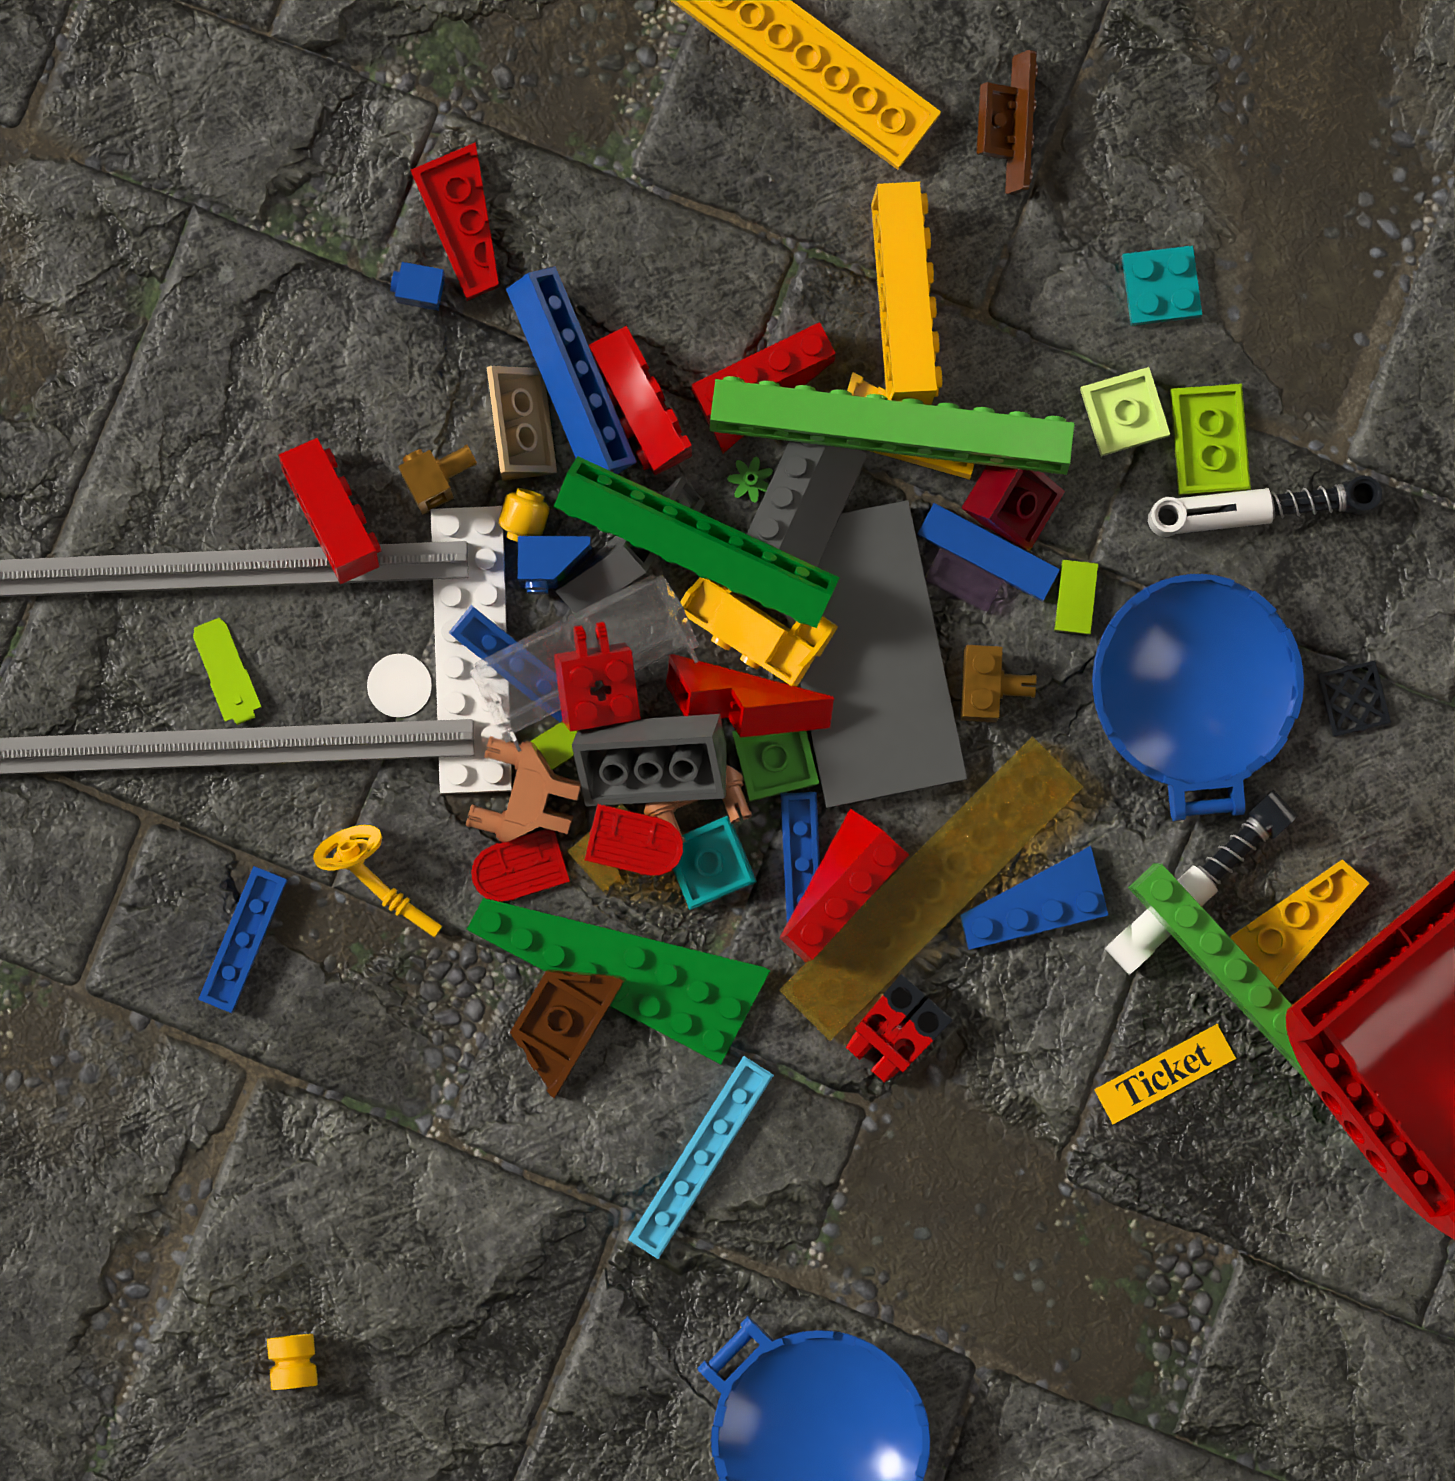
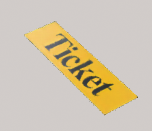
(1165, 1074)

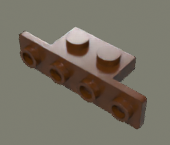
(1007, 121)

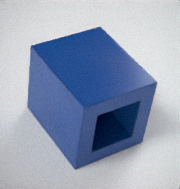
(418, 285)

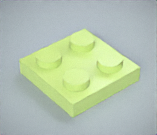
(1125, 411)

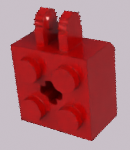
(580, 670)

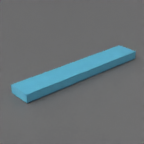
(700, 1157)

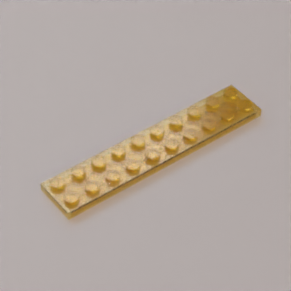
(931, 888)

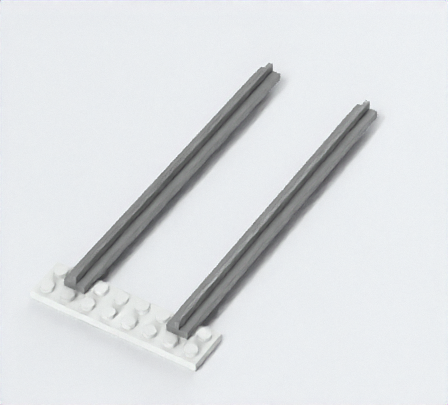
(465, 569)

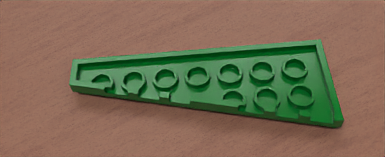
(667, 987)

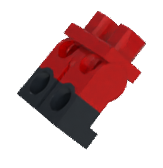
(890, 1036)

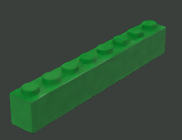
(696, 542)

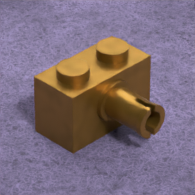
(430, 476)
(986, 683)

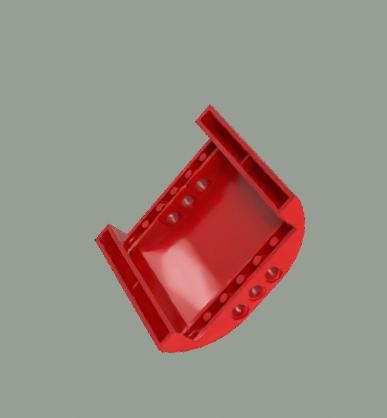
(1383, 1052)

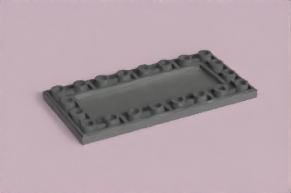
(882, 666)

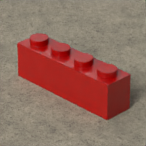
(330, 511)

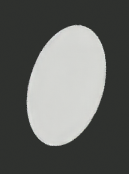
(399, 685)

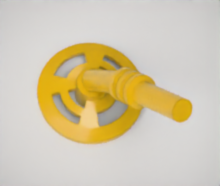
(352, 857)

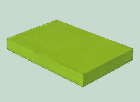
(1210, 439)

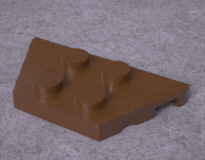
(562, 1021)

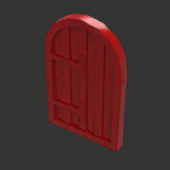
(633, 842)
(519, 867)

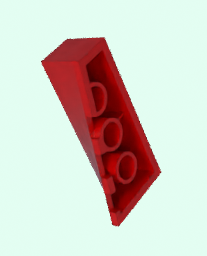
(787, 362)
(640, 402)
(849, 874)

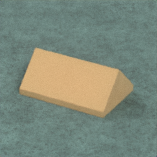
(521, 422)

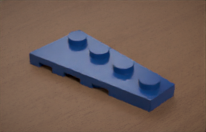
(1047, 901)

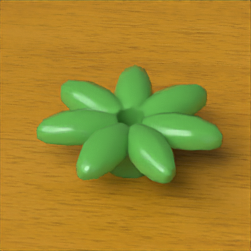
(750, 486)

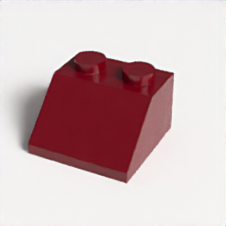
(1013, 503)

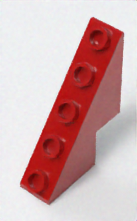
(750, 702)

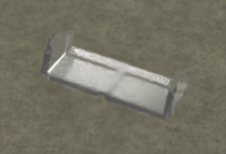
(522, 679)

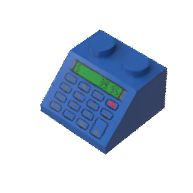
(549, 560)

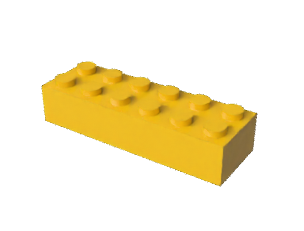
(904, 292)

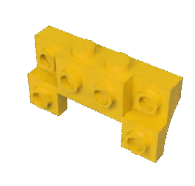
(755, 633)

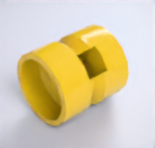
(292, 1361)

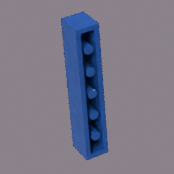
(569, 370)

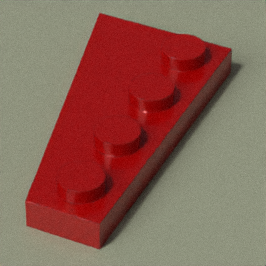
(458, 210)

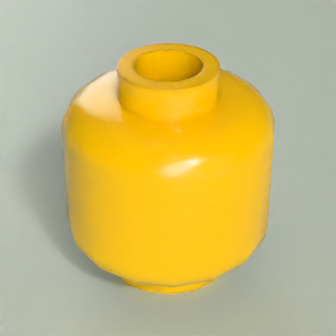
(523, 514)

